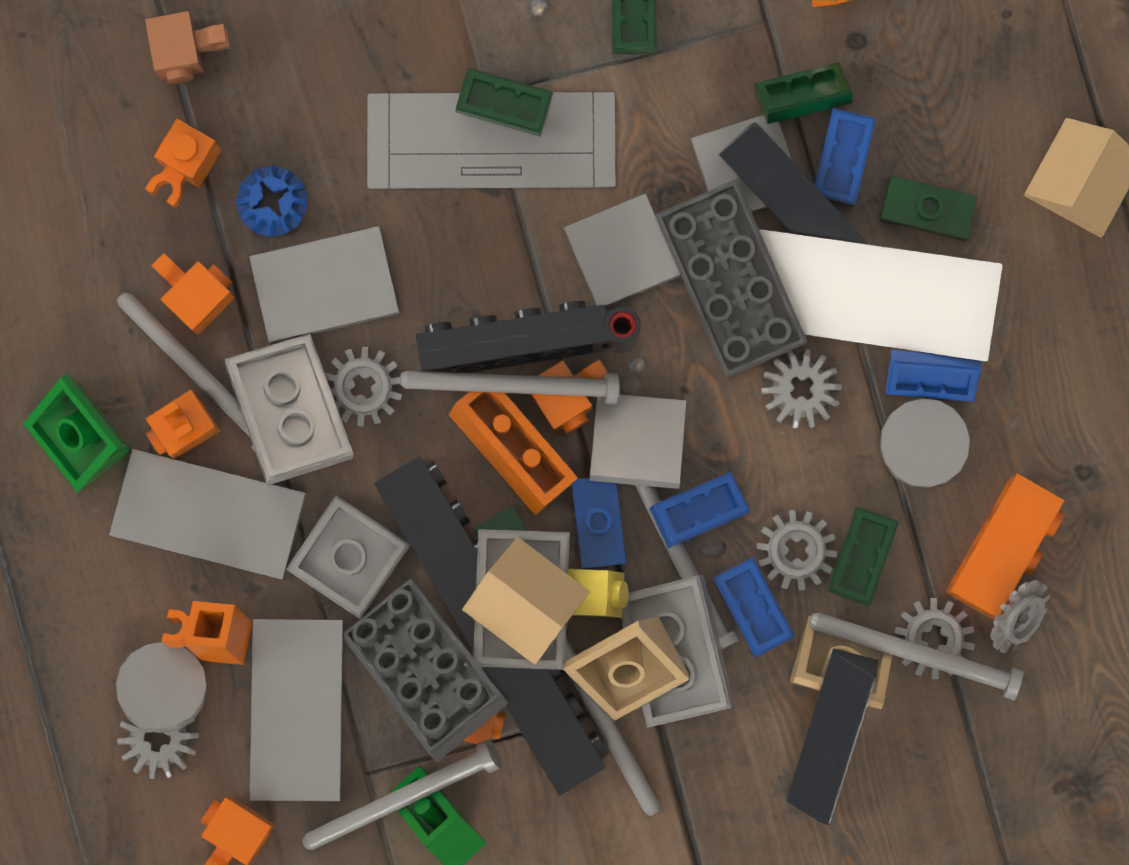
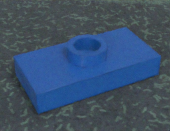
(844, 155)
(932, 376)
(699, 509)
(598, 523)
(753, 607)

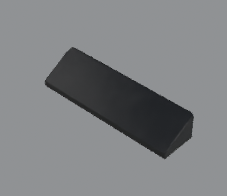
(785, 187)
(832, 734)

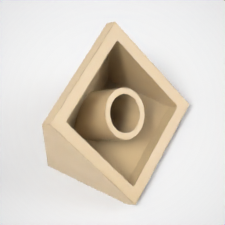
(1083, 175)
(525, 600)
(814, 656)
(629, 668)

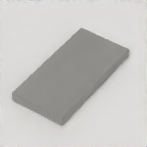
(208, 514)
(296, 710)

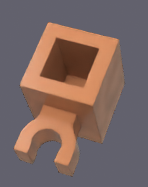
(178, 44)

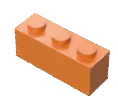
(513, 447)
(1006, 546)

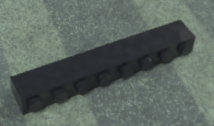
(450, 560)

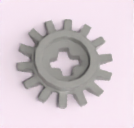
(365, 368)
(783, 387)
(815, 550)
(948, 626)
(1012, 632)
(168, 753)

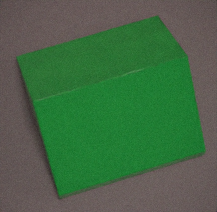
(76, 433)

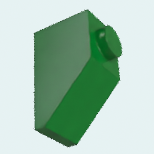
(441, 825)

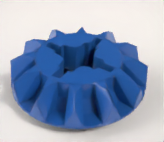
(264, 220)

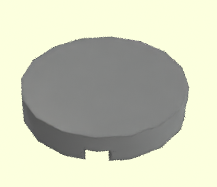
(924, 443)
(161, 687)

